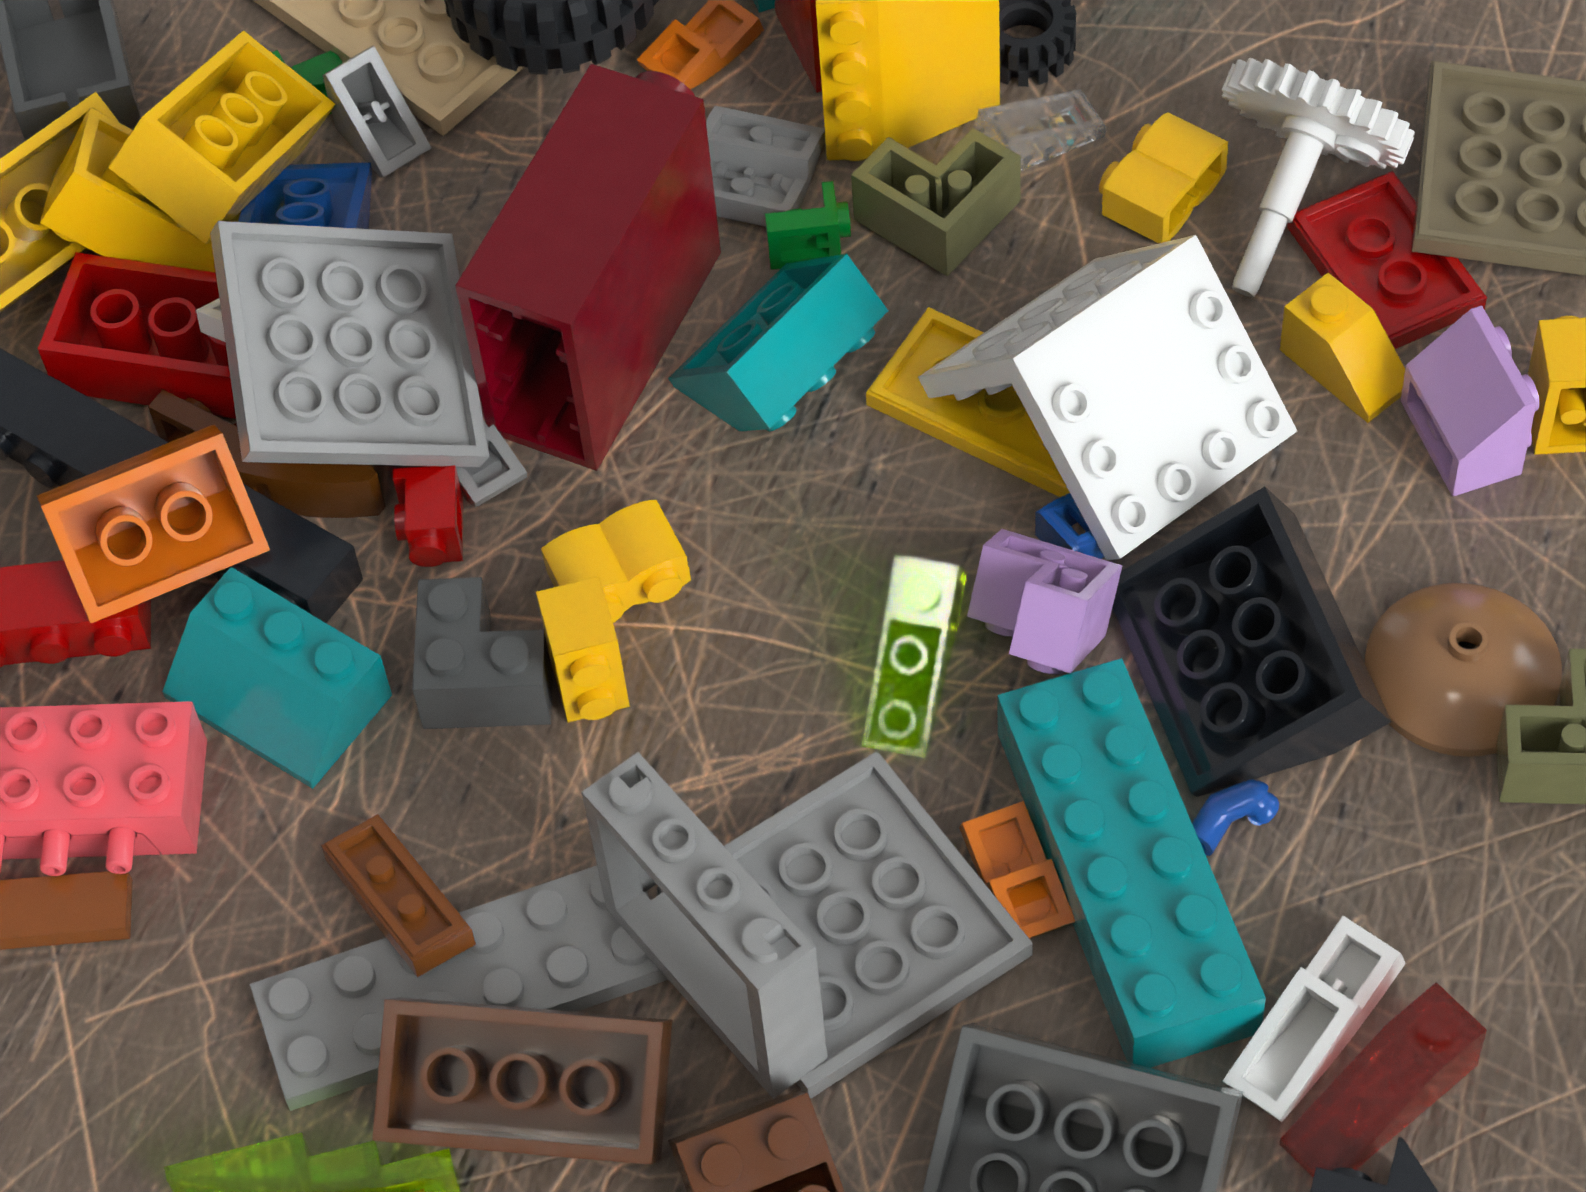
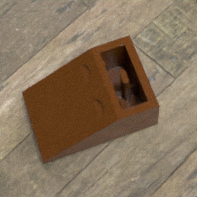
(759, 1150)

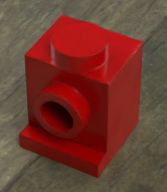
(429, 514)

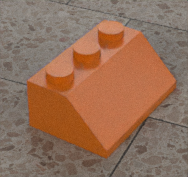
(153, 523)

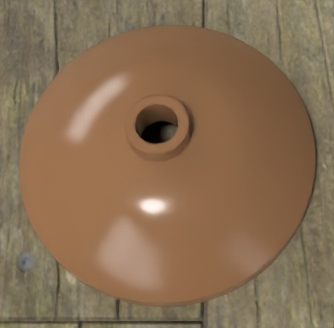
(1456, 695)

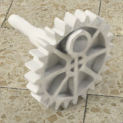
(1317, 120)

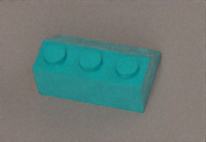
(782, 343)
(275, 677)

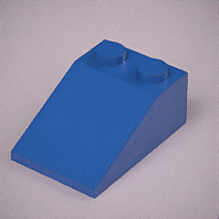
(315, 197)

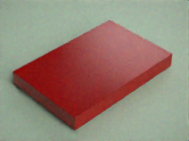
(1367, 246)

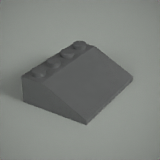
(1074, 1121)

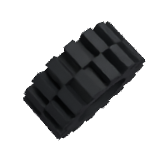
(1041, 53)

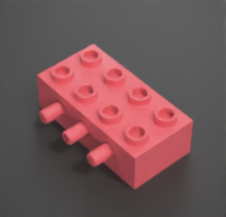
(100, 782)

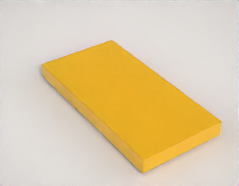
(982, 425)

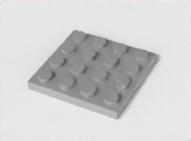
(347, 346)
(886, 904)

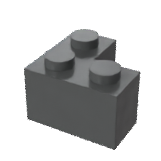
(471, 673)

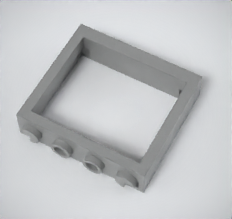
(707, 926)

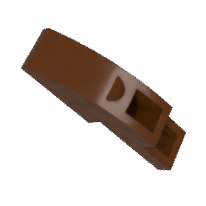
(300, 487)

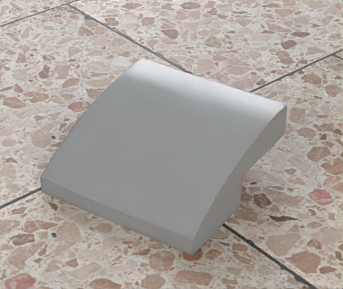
(760, 163)

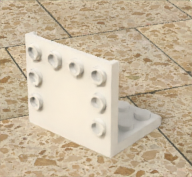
(1131, 386)

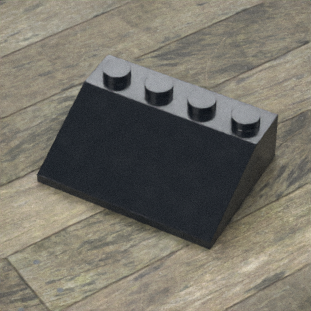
(1245, 648)

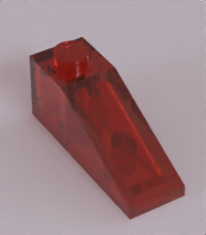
(1388, 1083)

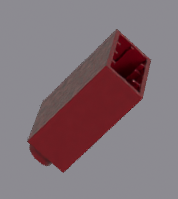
(592, 264)

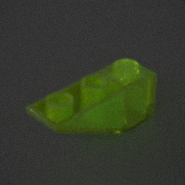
(913, 655)

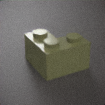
(939, 208)
(1545, 746)

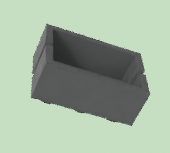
(65, 60)

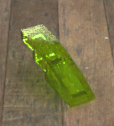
(289, 1167)

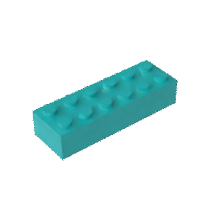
(1129, 865)

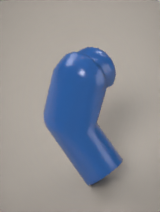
(1230, 804)

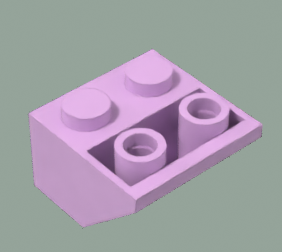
(1471, 404)

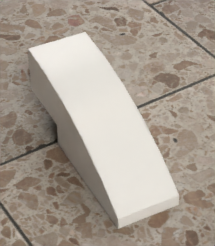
(1315, 1019)

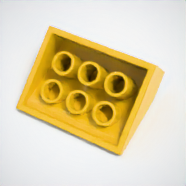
(904, 69)

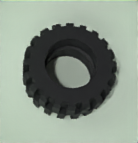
(548, 31)

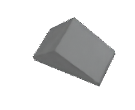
(374, 113)

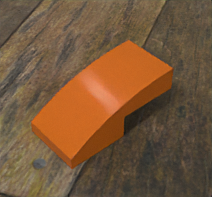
(704, 44)
(1016, 869)

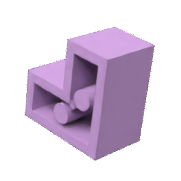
(1044, 598)

